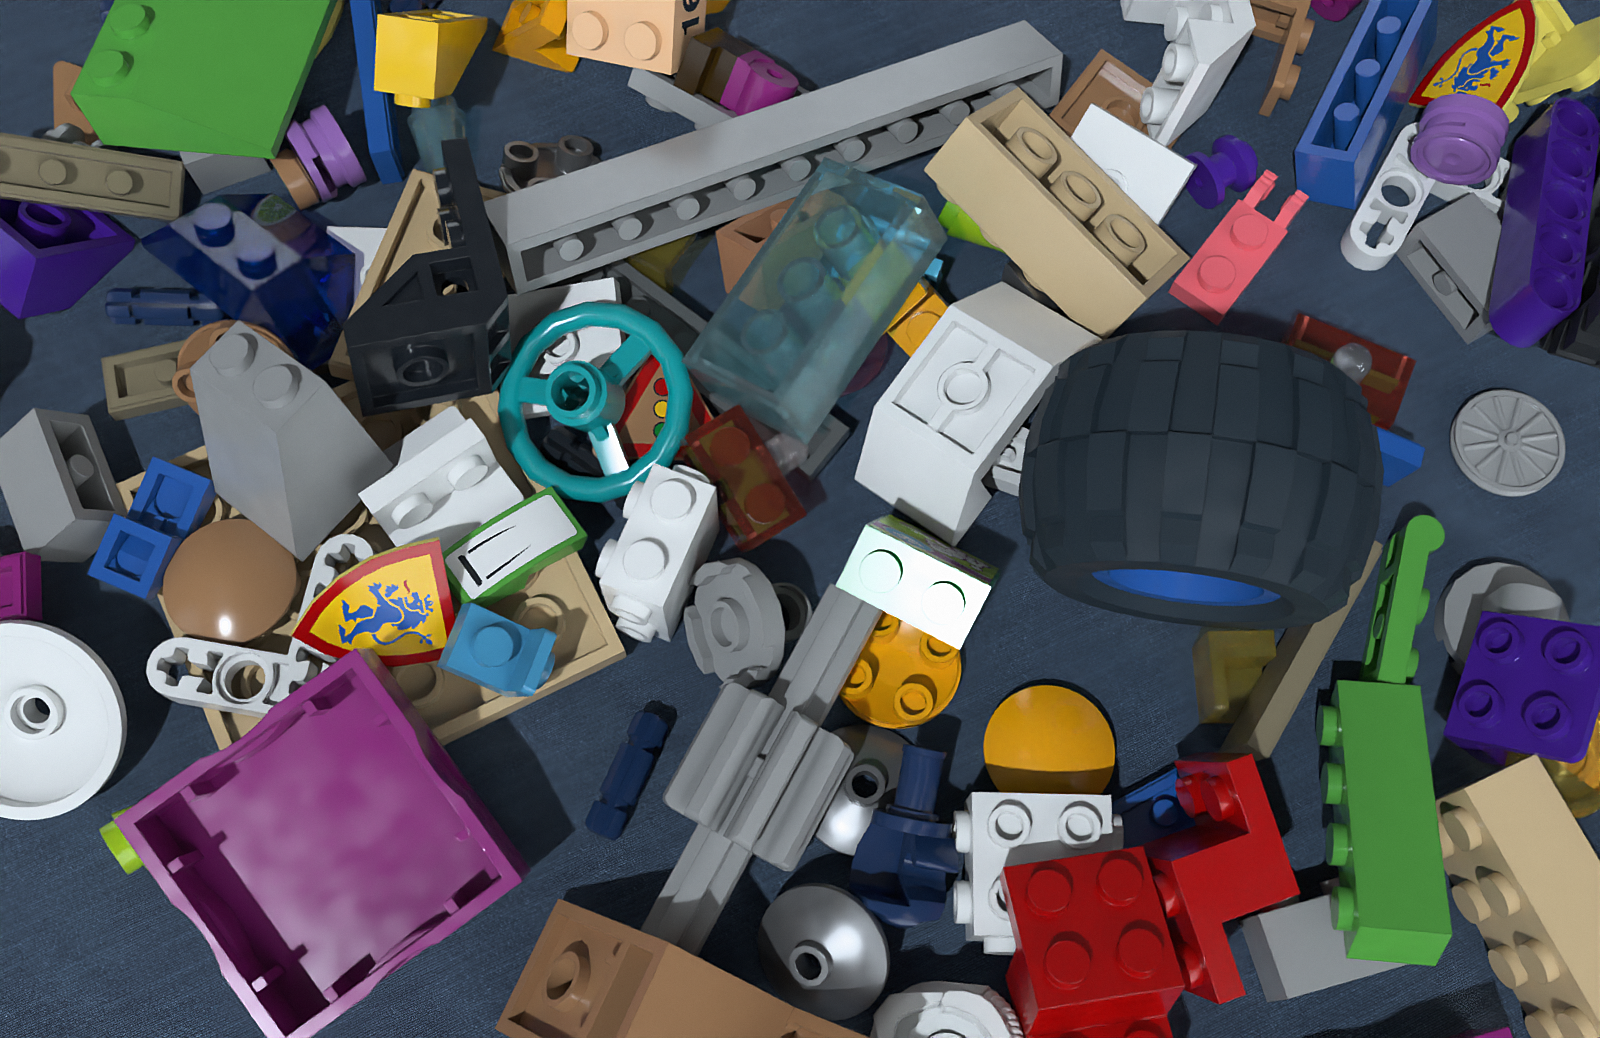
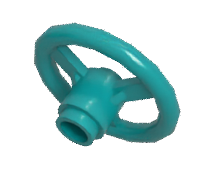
(593, 399)

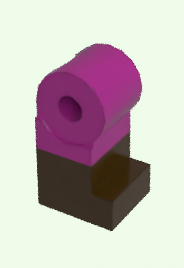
(733, 73)

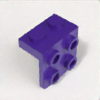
(1527, 689)

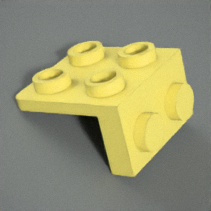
(1564, 55)

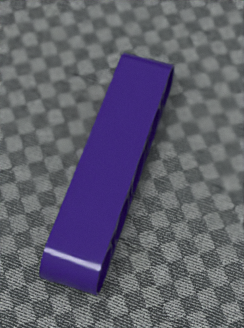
(1545, 224)

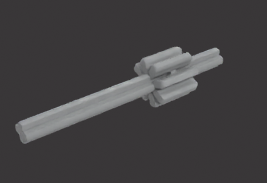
(760, 772)

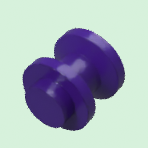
(1230, 165)

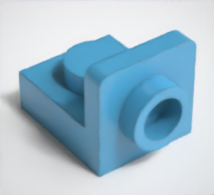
(498, 652)

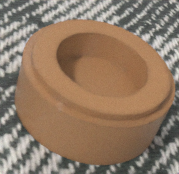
(296, 179)

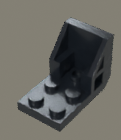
(429, 347)

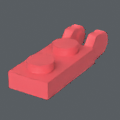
(1235, 252)

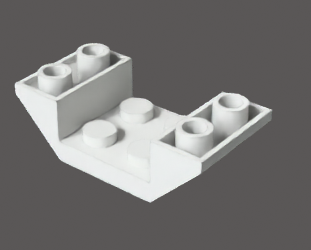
(1201, 52)
(963, 405)

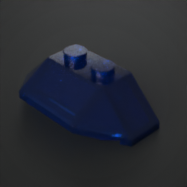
(264, 268)

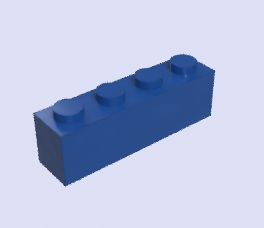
(1364, 100)

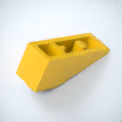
(424, 53)

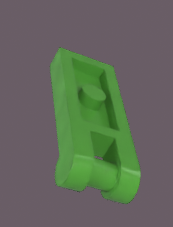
(1400, 603)

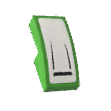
(510, 547)

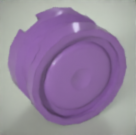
(1459, 139)
(334, 158)

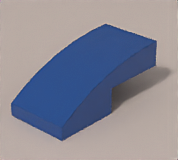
(162, 516)

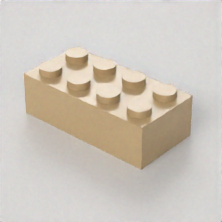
(1055, 213)
(1531, 891)

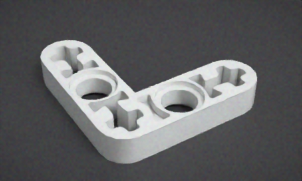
(1401, 172)
(282, 672)

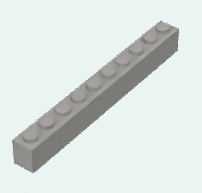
(761, 156)

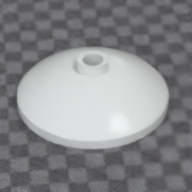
(58, 757)

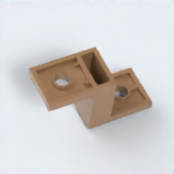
(622, 983)

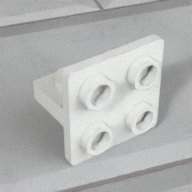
(440, 483)

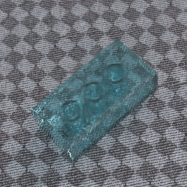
(816, 298)

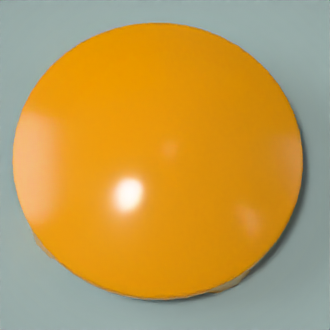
(901, 676)
(1048, 743)

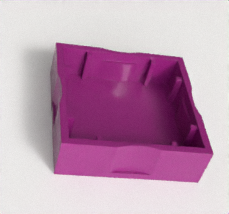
(324, 847)

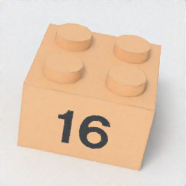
(634, 32)

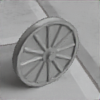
(1507, 443)

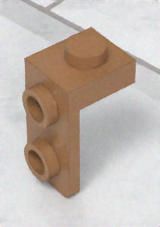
(1285, 24)

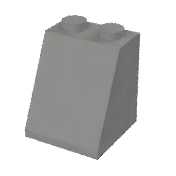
(280, 440)

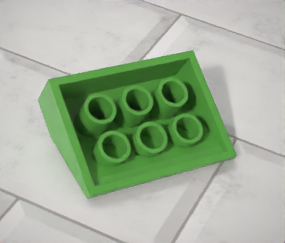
(200, 73)

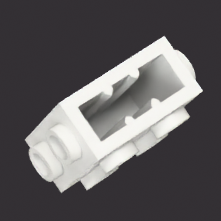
(659, 550)
(1018, 830)

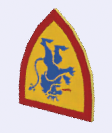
(1487, 60)
(385, 603)

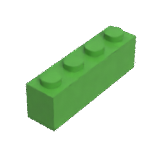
(1383, 825)

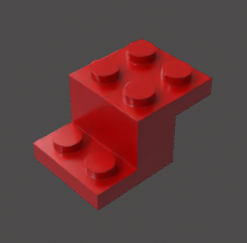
(1218, 867)
(1090, 948)

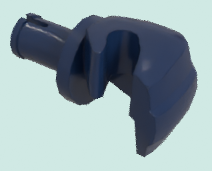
(907, 848)

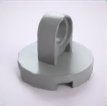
(1494, 589)
(740, 622)

